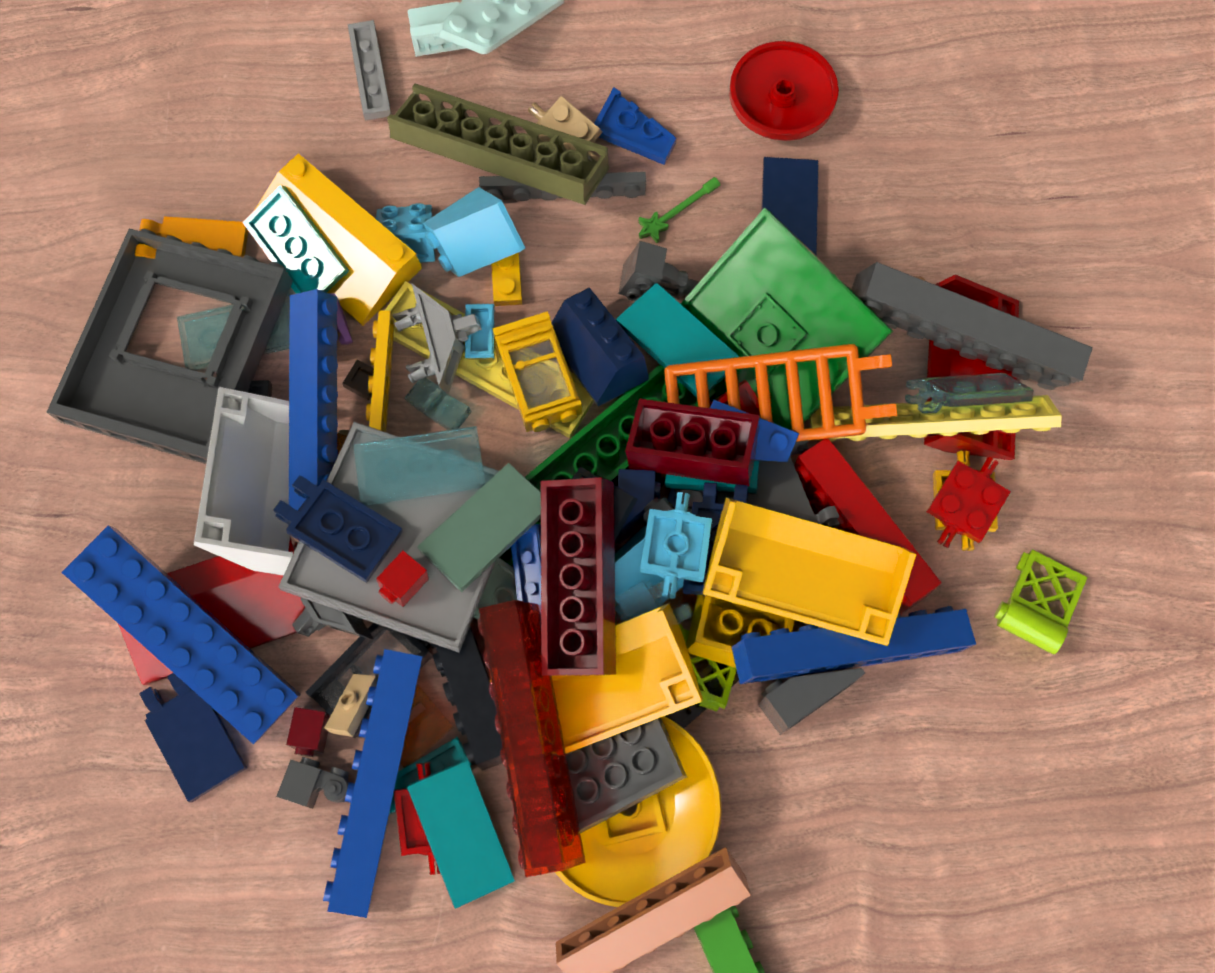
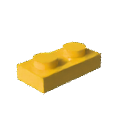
(507, 281)

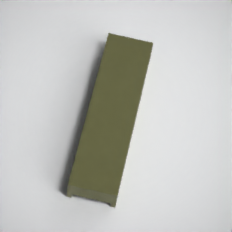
(499, 147)

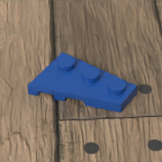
(632, 130)
(773, 441)

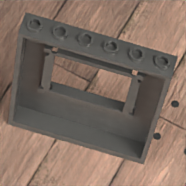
(152, 399)

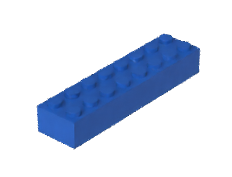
(181, 633)

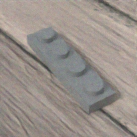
(369, 70)

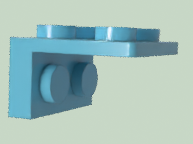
(408, 226)

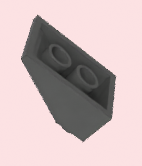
(800, 696)

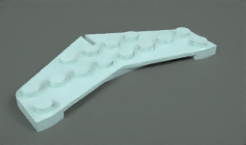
(490, 23)

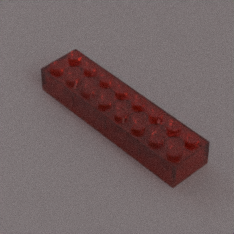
(530, 739)

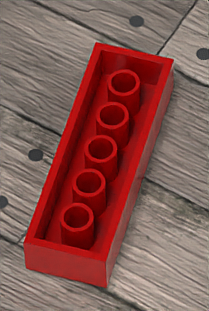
(832, 482)

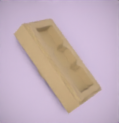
(351, 706)

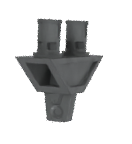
(318, 616)

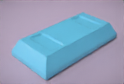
(481, 342)

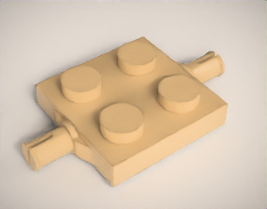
(566, 119)

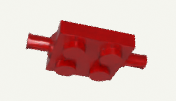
(968, 502)
(410, 830)

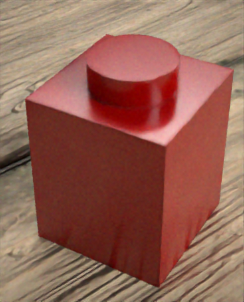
(401, 579)

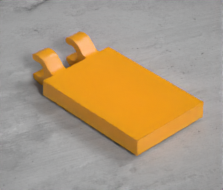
(210, 233)

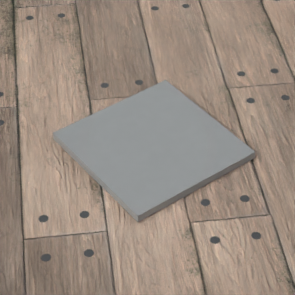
(438, 610)

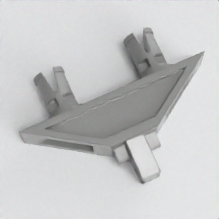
(443, 335)

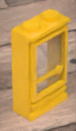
(537, 372)

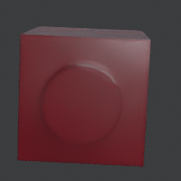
(308, 731)

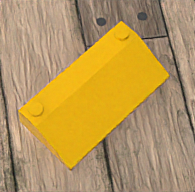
(372, 253)
(807, 571)
(649, 682)

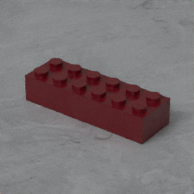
(577, 577)

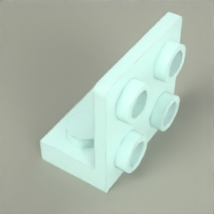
(426, 28)

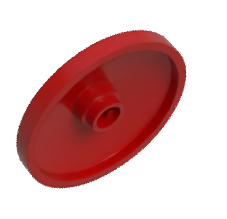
(783, 90)

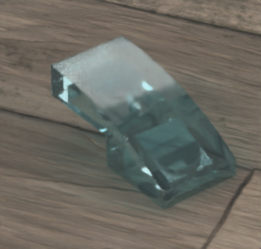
(437, 405)

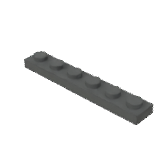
(613, 184)

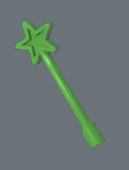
(654, 226)

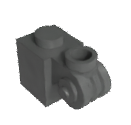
(305, 781)

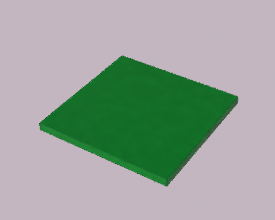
(782, 298)

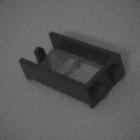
(361, 660)

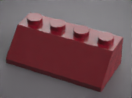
(693, 442)

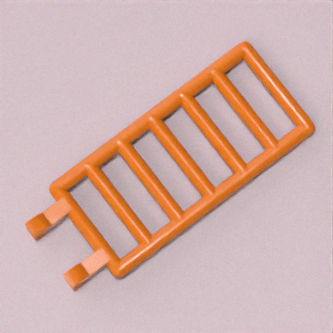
(790, 360)

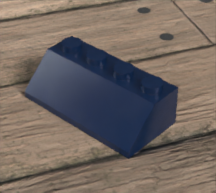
(598, 348)

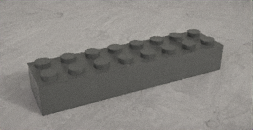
(971, 328)

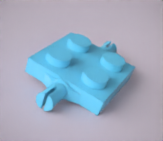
(676, 545)

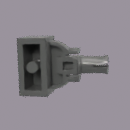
(647, 267)

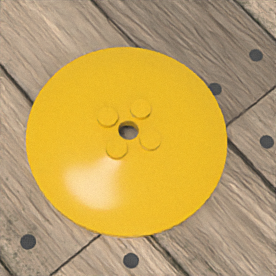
(658, 840)

